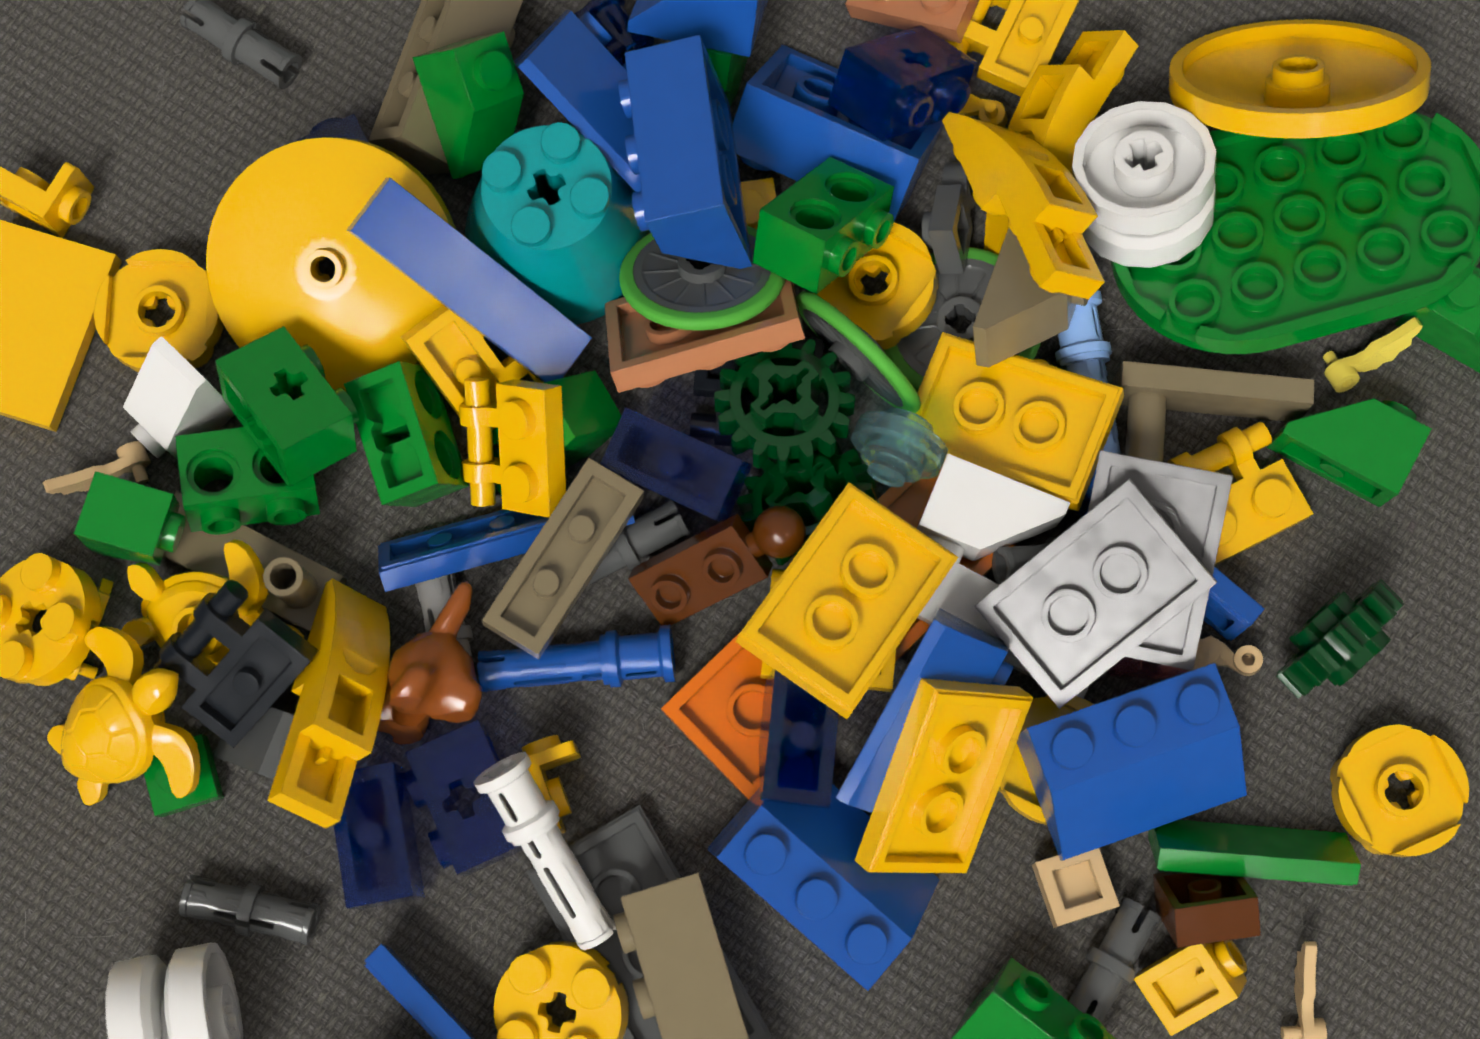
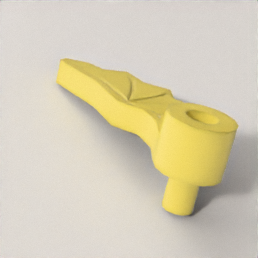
(1343, 372)

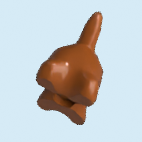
(432, 676)

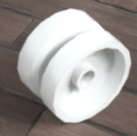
(1148, 181)
(180, 1001)

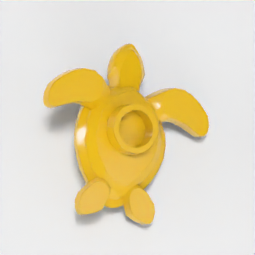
(170, 602)
(122, 724)

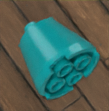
(561, 249)

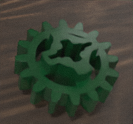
(785, 429)
(803, 490)
(1339, 639)

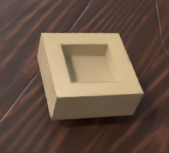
(1075, 887)

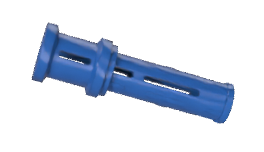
(607, 659)

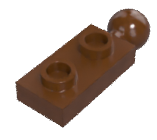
(716, 563)

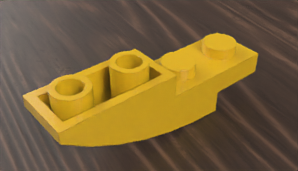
(1064, 101)
(1039, 197)
(337, 705)

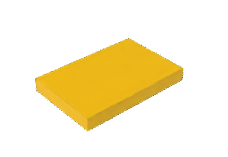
(45, 319)
(1019, 417)
(846, 600)
(943, 777)

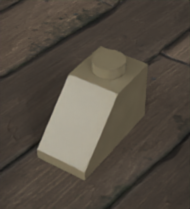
(1016, 309)

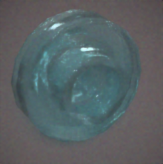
(898, 446)

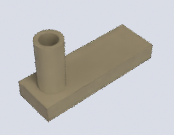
(1158, 388)
(563, 558)
(291, 578)

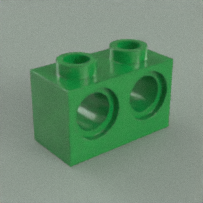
(823, 225)
(406, 435)
(249, 497)

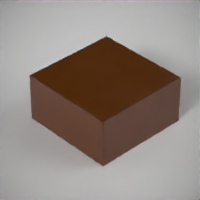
(1206, 907)

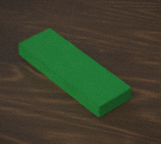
(1255, 852)

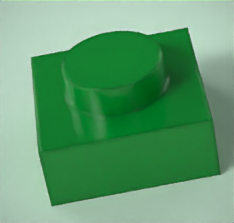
(207, 791)

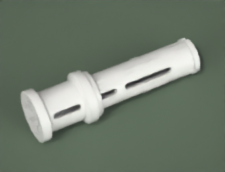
(533, 826)

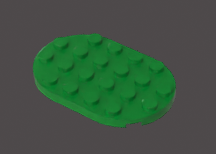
(1319, 237)

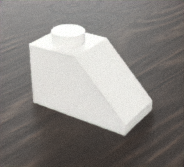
(172, 401)
(981, 510)

